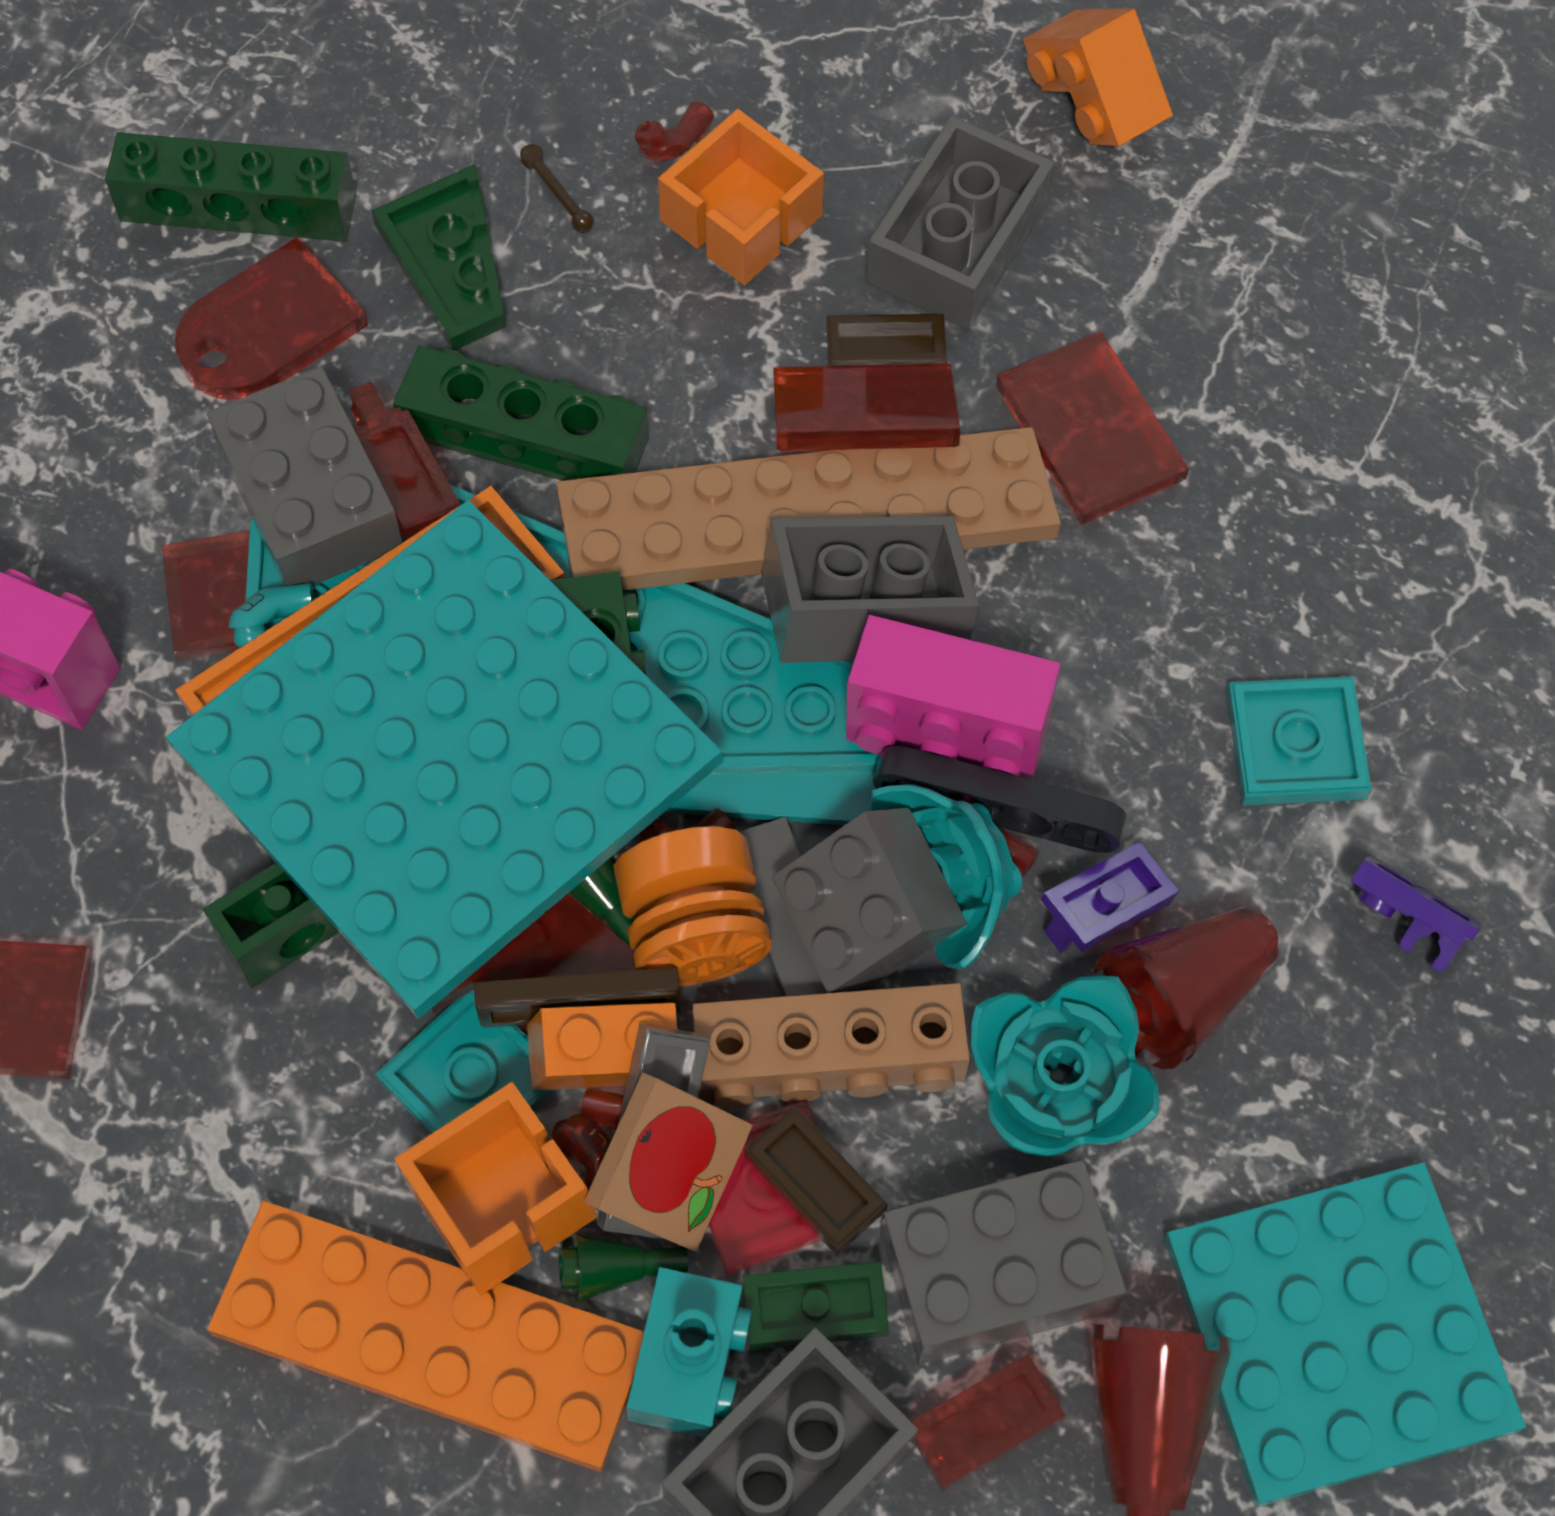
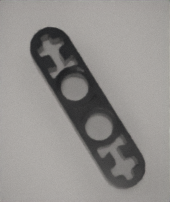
(1010, 799)

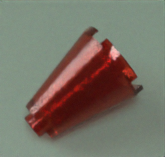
(1191, 978)
(1155, 1411)

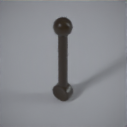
(532, 158)

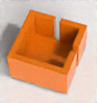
(741, 196)
(491, 1187)

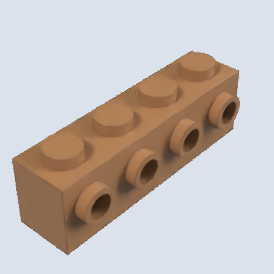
(833, 1044)

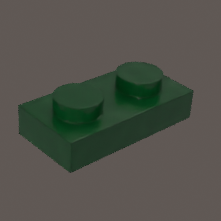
(837, 1300)

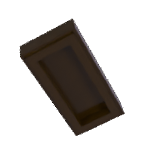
(886, 339)
(815, 1180)

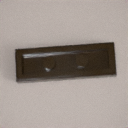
(519, 1000)

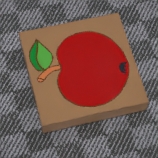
(668, 1162)

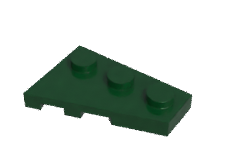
(447, 255)

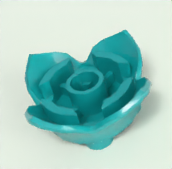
(971, 859)
(1081, 1025)

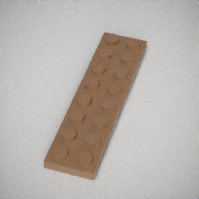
(718, 515)

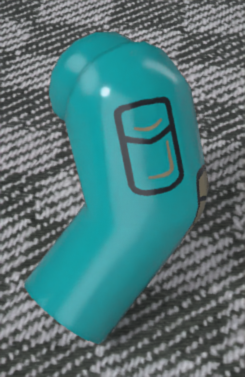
(265, 606)

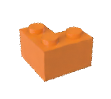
(1105, 68)

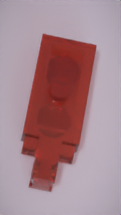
(401, 462)

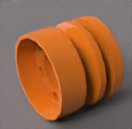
(693, 904)

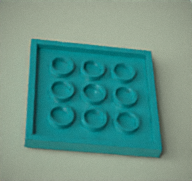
(1344, 1333)

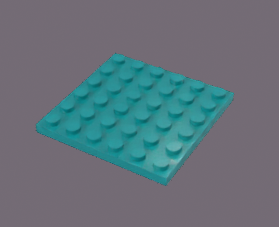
(444, 755)

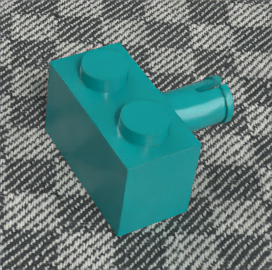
(686, 1353)

